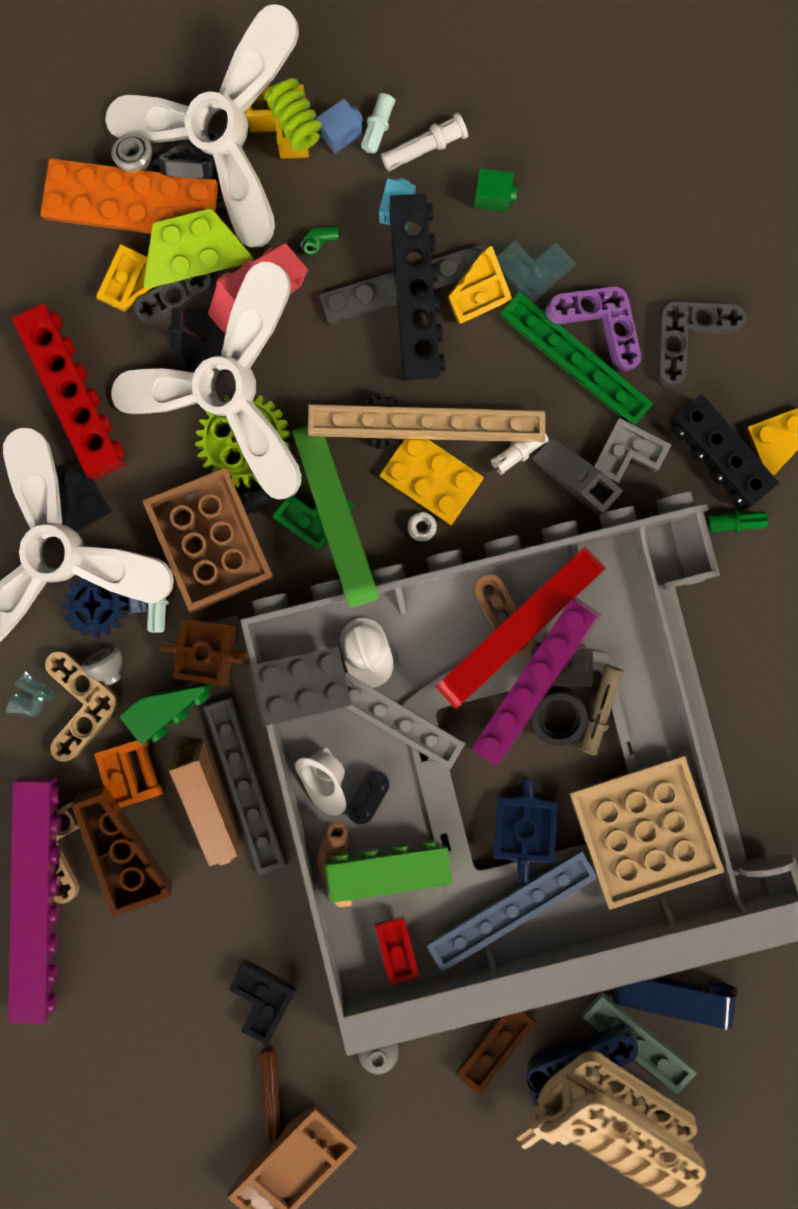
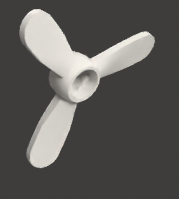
(251, 70)
(248, 330)
(38, 495)

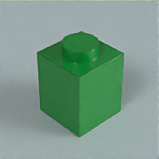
(495, 190)

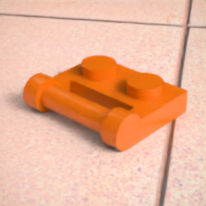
(119, 776)

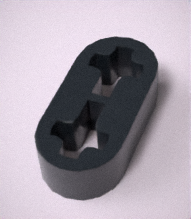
(187, 165)
(362, 793)

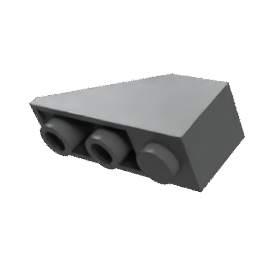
(578, 477)

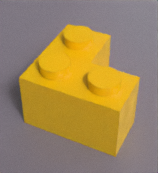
(261, 119)

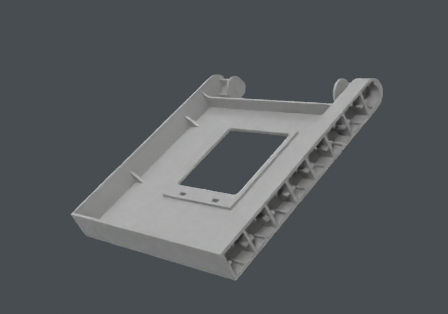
(657, 715)

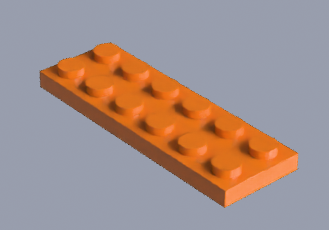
(120, 198)

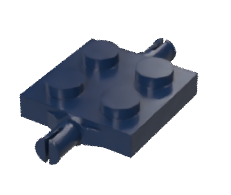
(525, 830)

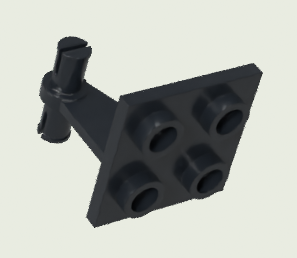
(194, 338)

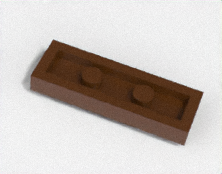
(494, 1049)

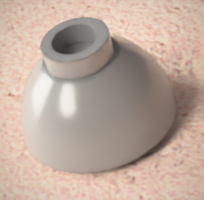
(132, 152)
(104, 665)
(380, 1059)

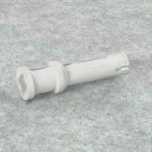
(436, 137)

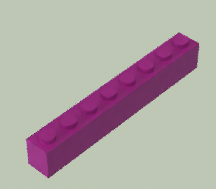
(32, 899)

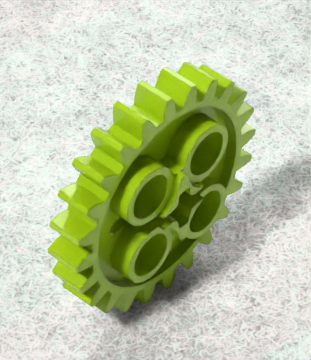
(218, 450)

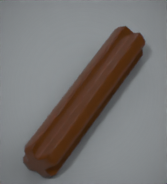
(270, 1094)

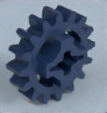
(95, 617)

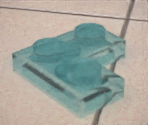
(532, 276)

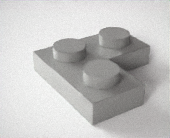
(630, 443)

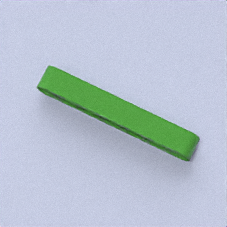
(336, 518)

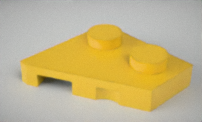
(124, 280)
(775, 439)

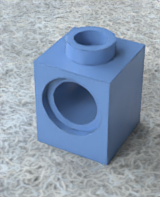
(340, 125)

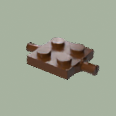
(204, 652)

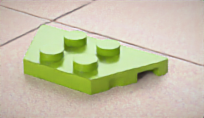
(191, 247)

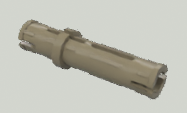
(591, 742)

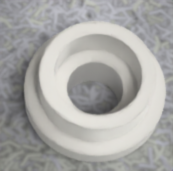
(421, 517)

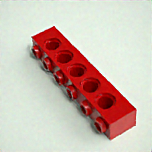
(32, 328)

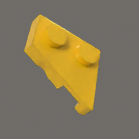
(479, 288)

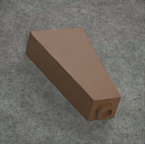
(204, 803)

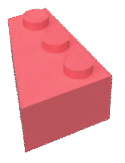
(229, 284)

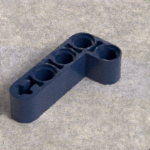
(681, 1000)
(550, 1061)

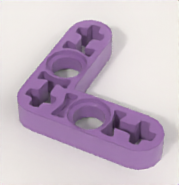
(610, 315)

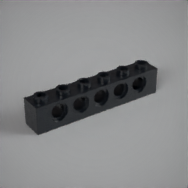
(401, 211)

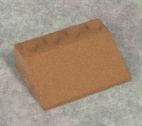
(207, 540)

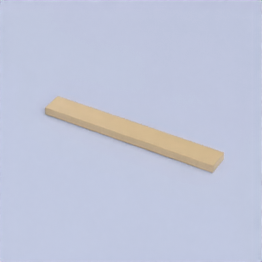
(426, 423)

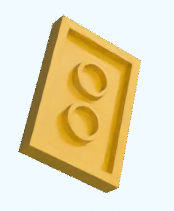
(431, 478)

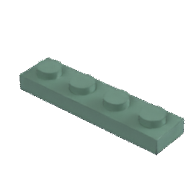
(652, 1051)

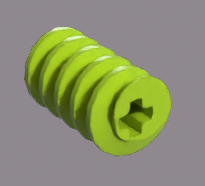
(293, 114)

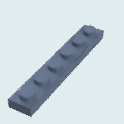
(511, 911)

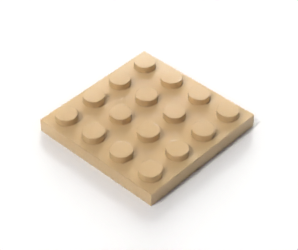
(646, 832)

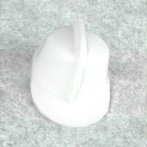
(366, 652)
(322, 780)

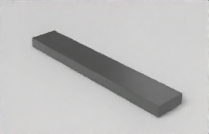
(245, 786)

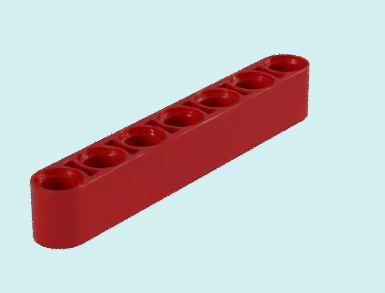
(520, 628)

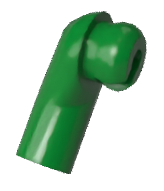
(316, 237)

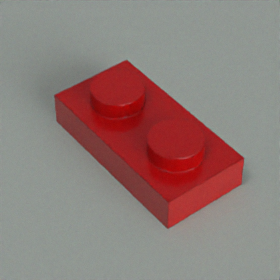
(397, 950)

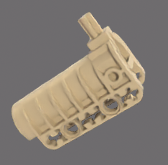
(620, 1128)

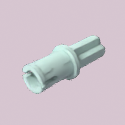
(377, 123)
(156, 616)

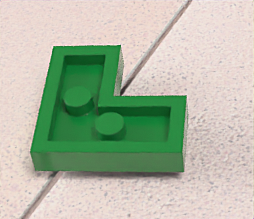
(304, 521)

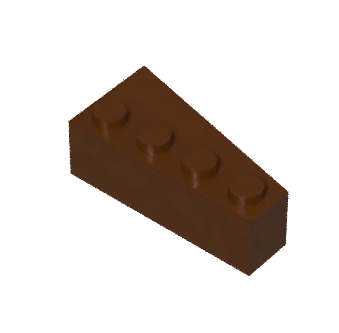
(119, 855)

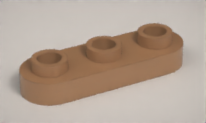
(498, 602)

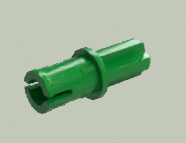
(736, 521)

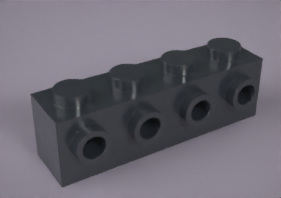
(723, 453)

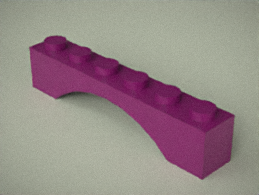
(535, 680)

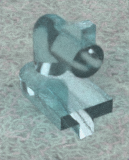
(39, 691)

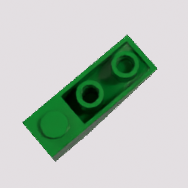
(156, 711)

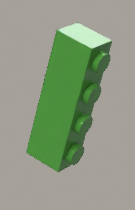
(387, 872)

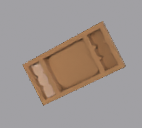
(294, 1164)

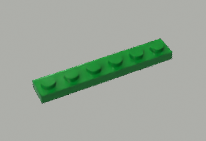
(576, 359)

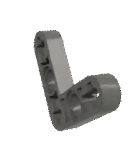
(190, 294)
(686, 324)

